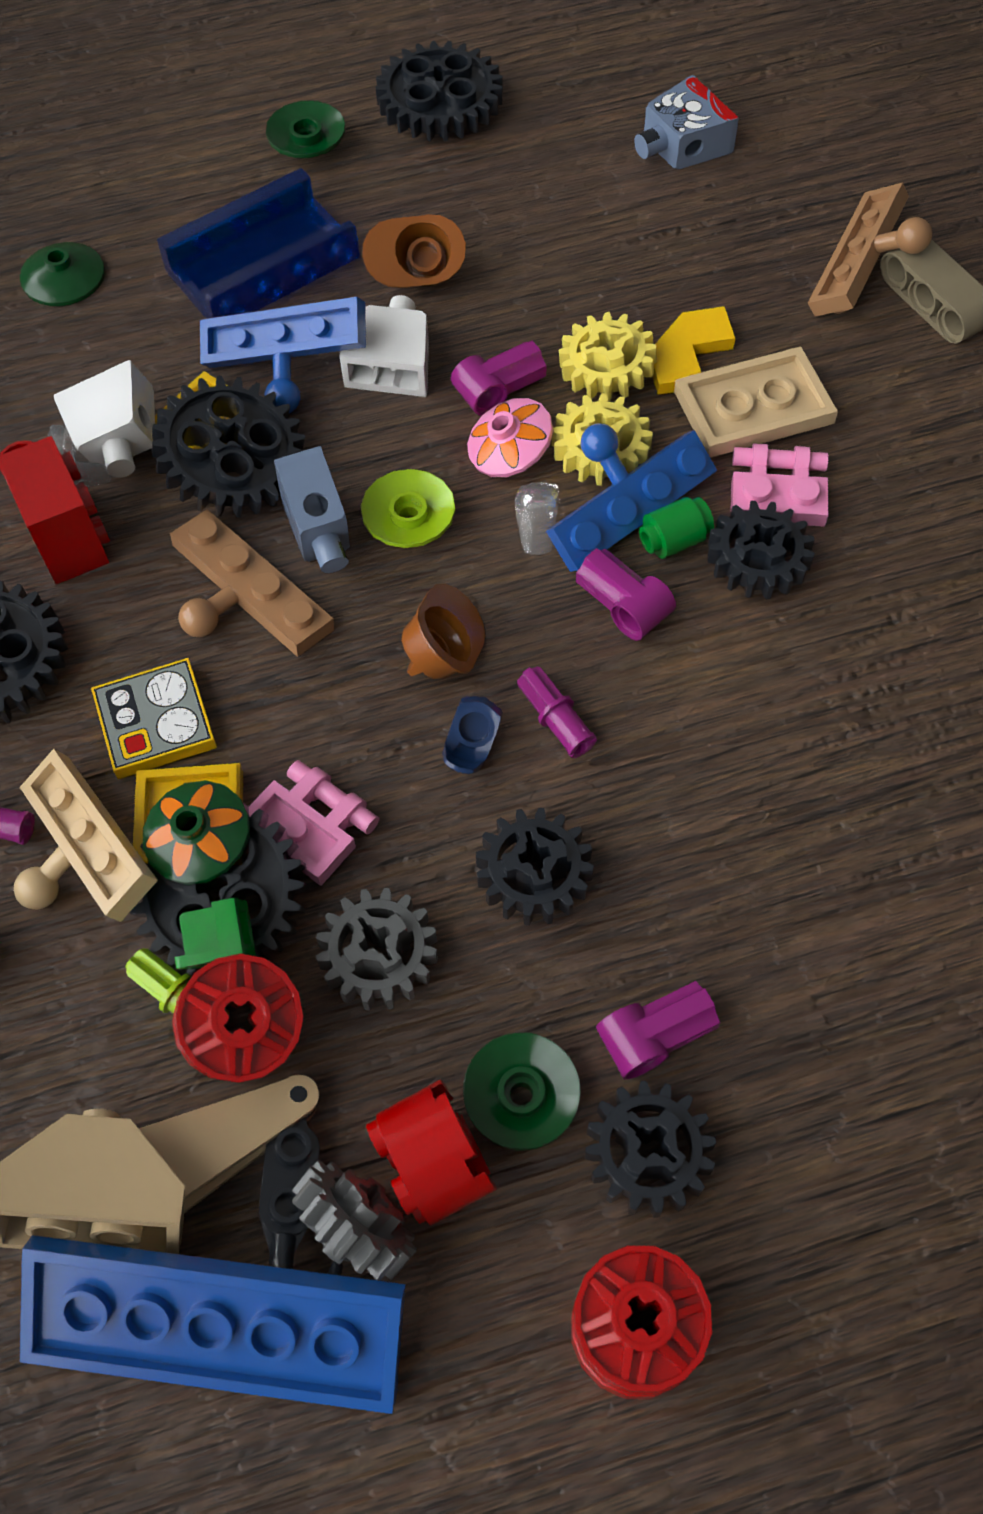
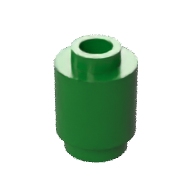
(676, 527)

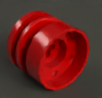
(240, 1054)
(635, 1362)

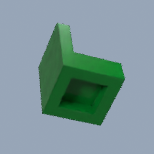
(215, 933)

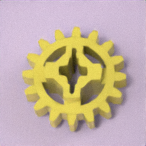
(607, 356)
(626, 423)

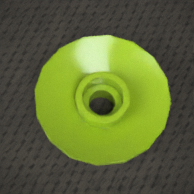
(404, 495)

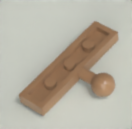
(862, 244)
(247, 581)

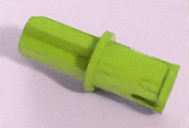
(157, 978)

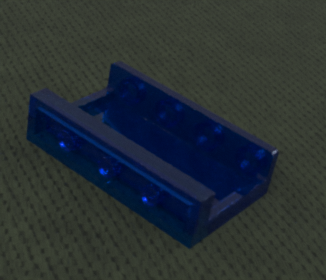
(257, 248)

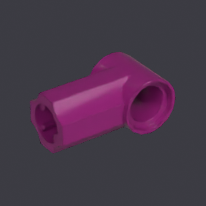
(490, 381)
(634, 602)
(645, 1035)

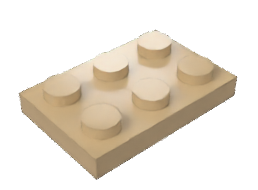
(755, 401)

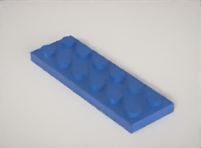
(211, 1323)

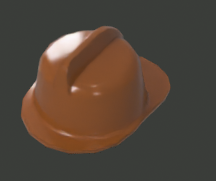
(414, 251)
(443, 634)

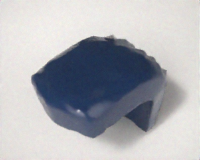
(471, 734)

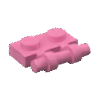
(798, 491)
(320, 838)

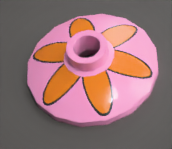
(510, 437)

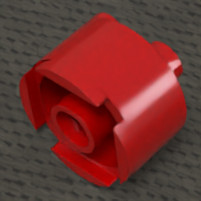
(433, 1154)

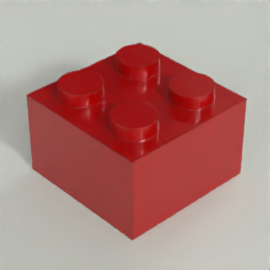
(56, 508)

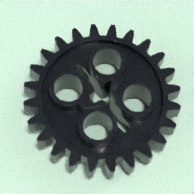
(439, 90)
(225, 443)
(35, 634)
(263, 873)

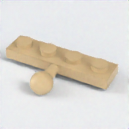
(85, 839)

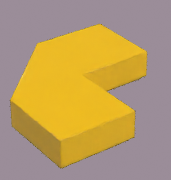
(688, 336)

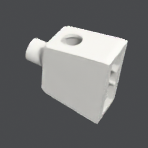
(394, 351)
(110, 417)

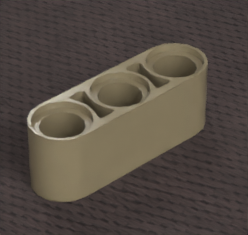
(937, 290)

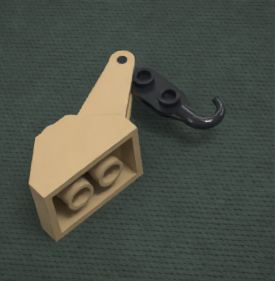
(130, 1186)

